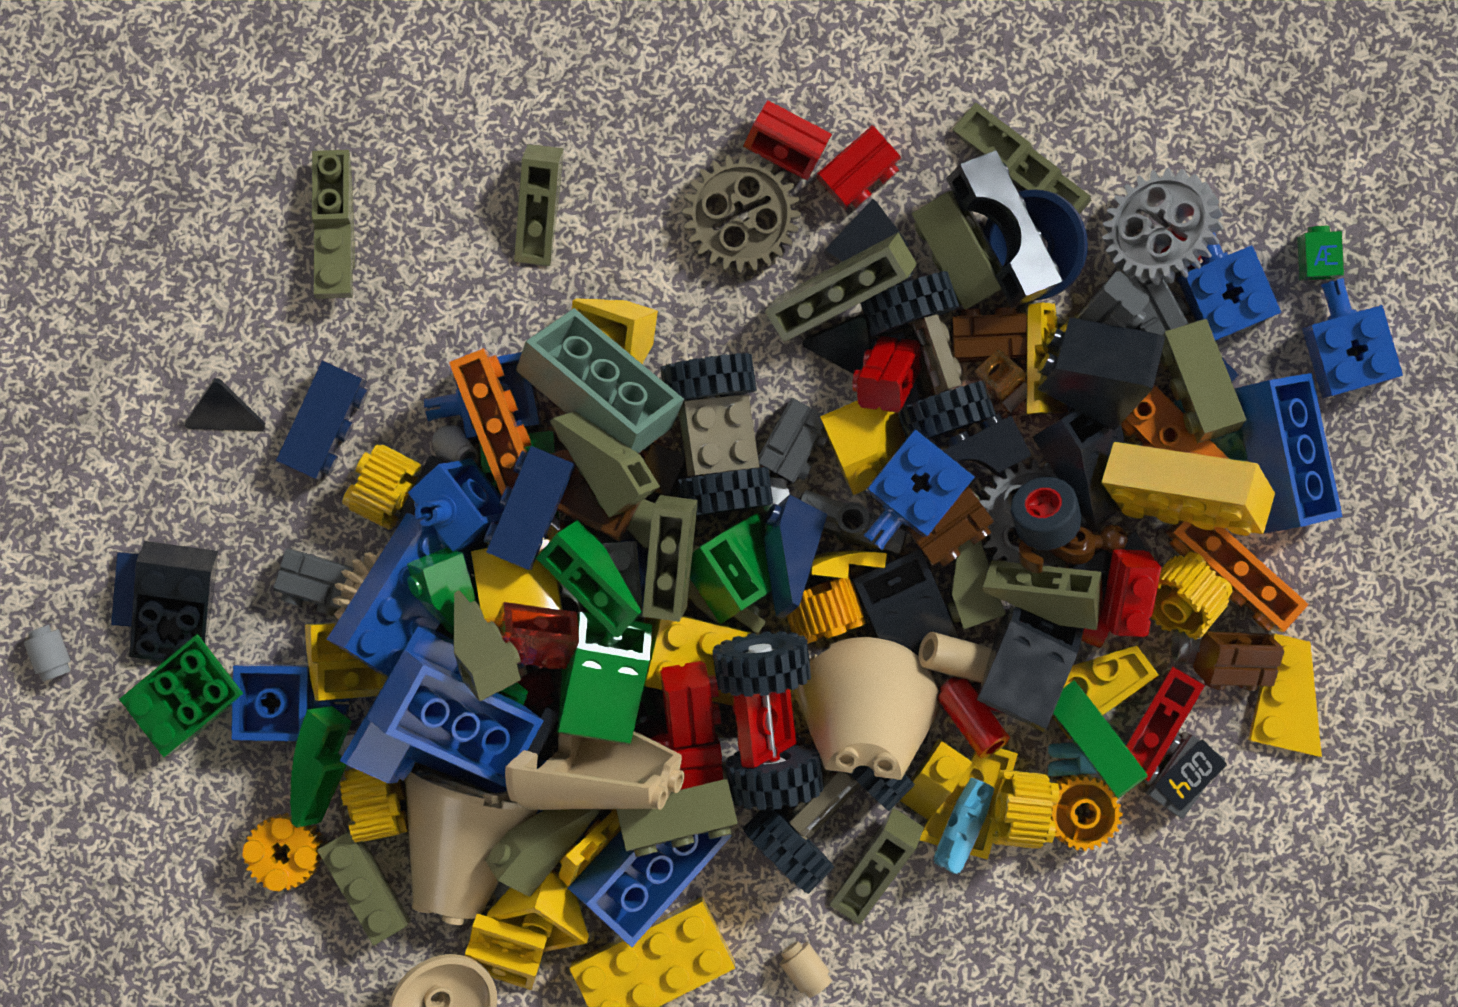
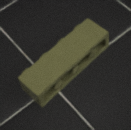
(841, 287)

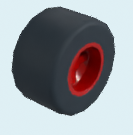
(1046, 513)

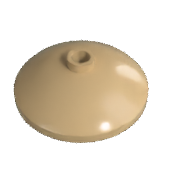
(456, 977)

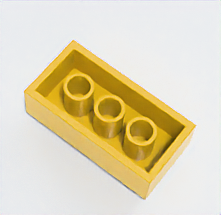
(1188, 488)
(686, 643)
(665, 963)

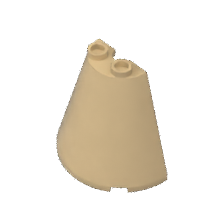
(868, 705)
(596, 775)
(449, 840)

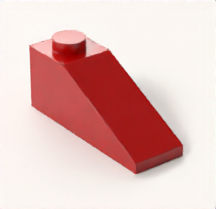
(1164, 719)

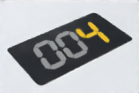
(1191, 774)

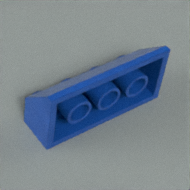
(379, 753)

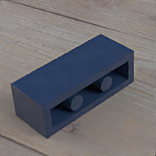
(323, 421)
(528, 507)

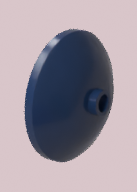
(1059, 226)

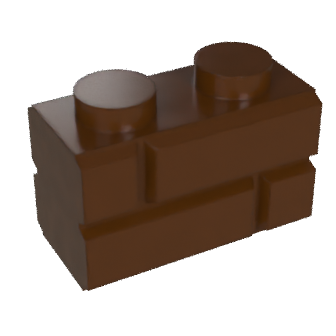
(979, 336)
(962, 522)
(1238, 660)

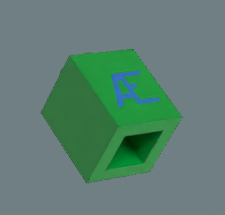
(1320, 254)

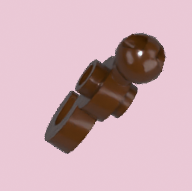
(1079, 549)

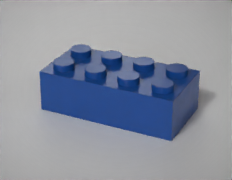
(1291, 448)
(384, 609)
(444, 718)
(636, 891)

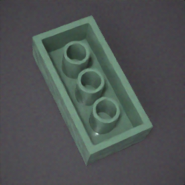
(599, 380)

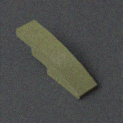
(1026, 166)

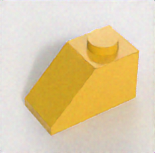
(936, 779)

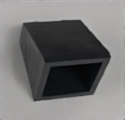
(1100, 368)

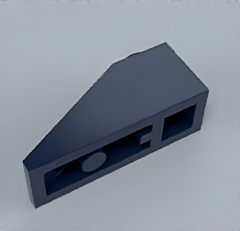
(790, 550)

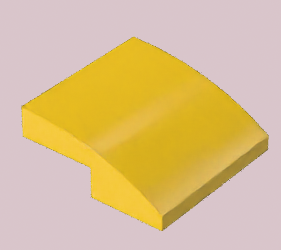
(837, 562)
(507, 582)
(334, 671)
(506, 950)

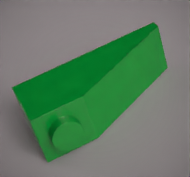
(590, 577)
(435, 581)

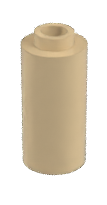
(954, 656)

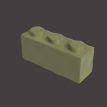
(959, 249)
(1201, 382)
(669, 558)
(683, 816)
(364, 887)

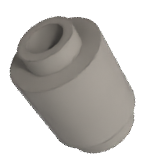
(47, 653)

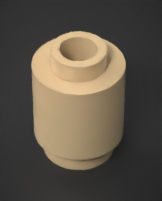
(805, 968)

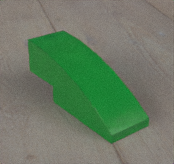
(1097, 740)
(317, 764)

